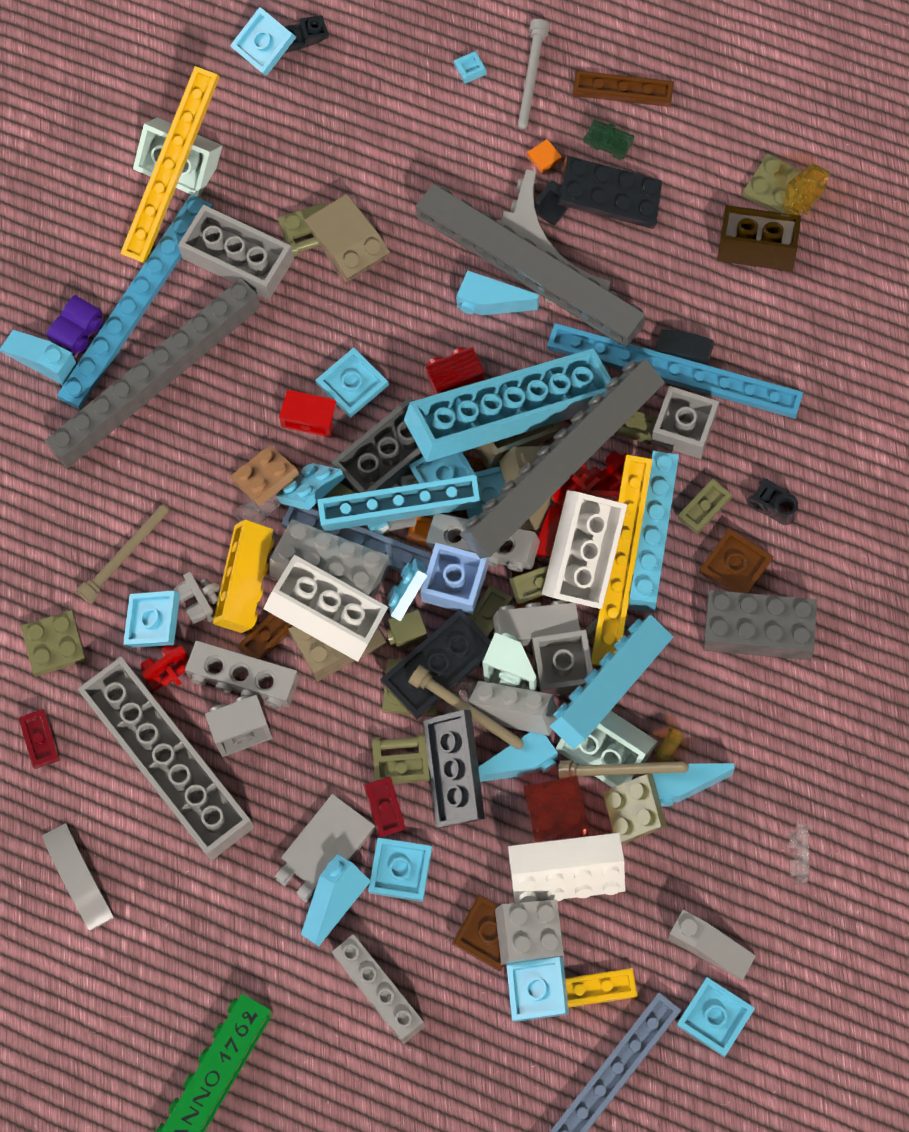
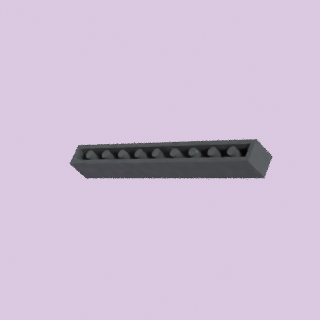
(530, 265)
(153, 373)
(561, 459)

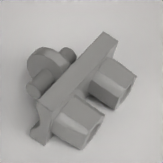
(190, 589)

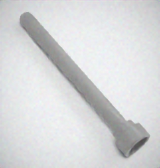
(539, 30)

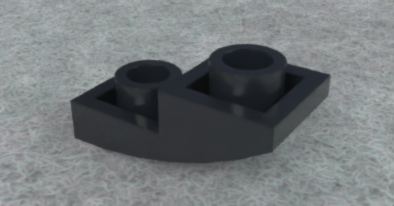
(308, 32)
(685, 345)

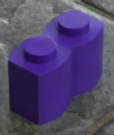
(75, 325)

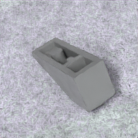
(711, 945)

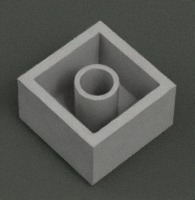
(685, 422)
(561, 661)
(238, 725)
(529, 931)

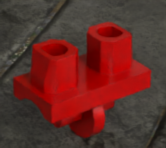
(611, 476)
(580, 481)
(166, 669)

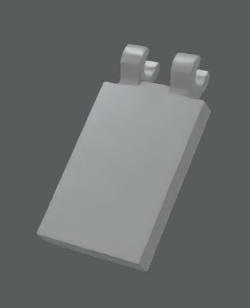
(330, 832)

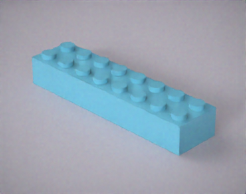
(505, 405)

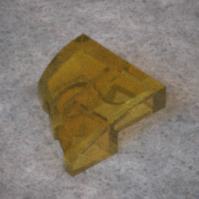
(805, 190)

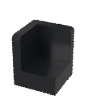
(547, 204)

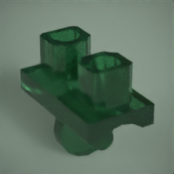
(609, 139)

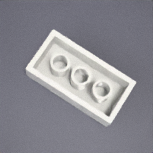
(584, 549)
(325, 607)
(567, 868)

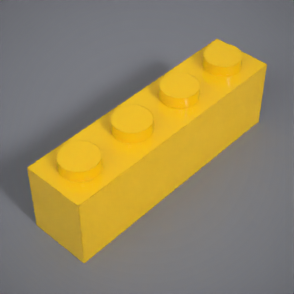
(243, 576)

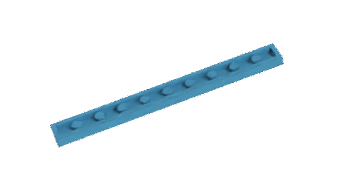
(129, 309)
(681, 371)

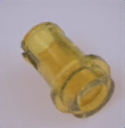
(668, 746)

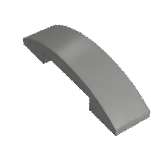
(77, 877)

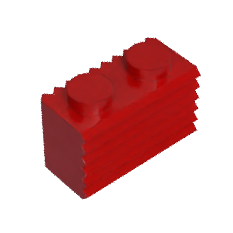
(454, 370)

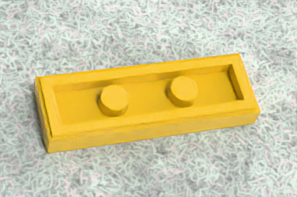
(600, 987)

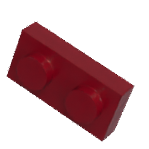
(39, 739)
(384, 806)

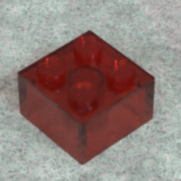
(556, 810)

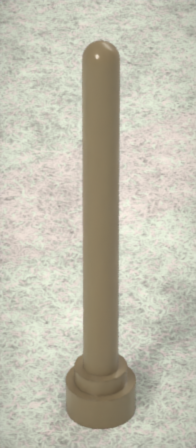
(90, 590)
(423, 679)
(568, 768)

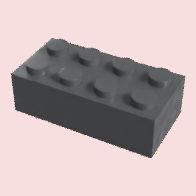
(380, 455)
(760, 625)

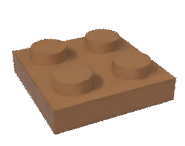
(264, 475)

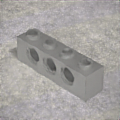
(520, 557)
(206, 656)
(378, 989)

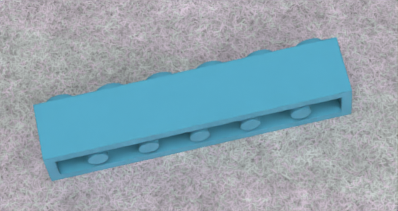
(399, 503)
(653, 532)
(611, 681)

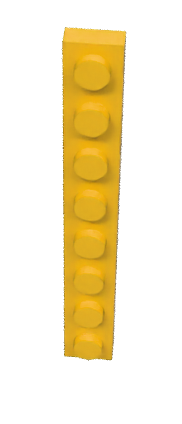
(170, 164)
(614, 610)

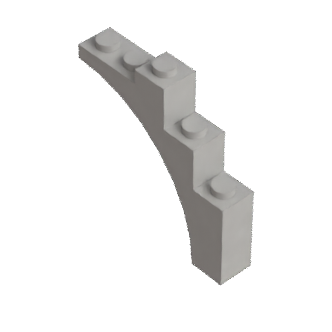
(526, 225)

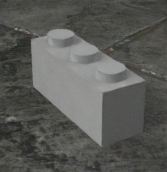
(536, 620)
(515, 707)

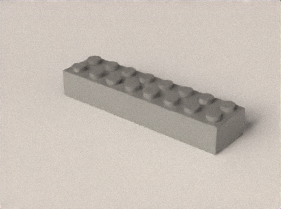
(166, 758)

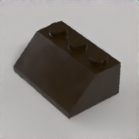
(759, 238)

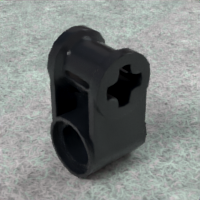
(769, 499)

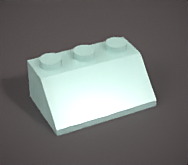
(198, 167)
(508, 663)
(611, 743)

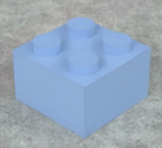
(454, 579)

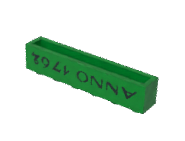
(218, 1067)

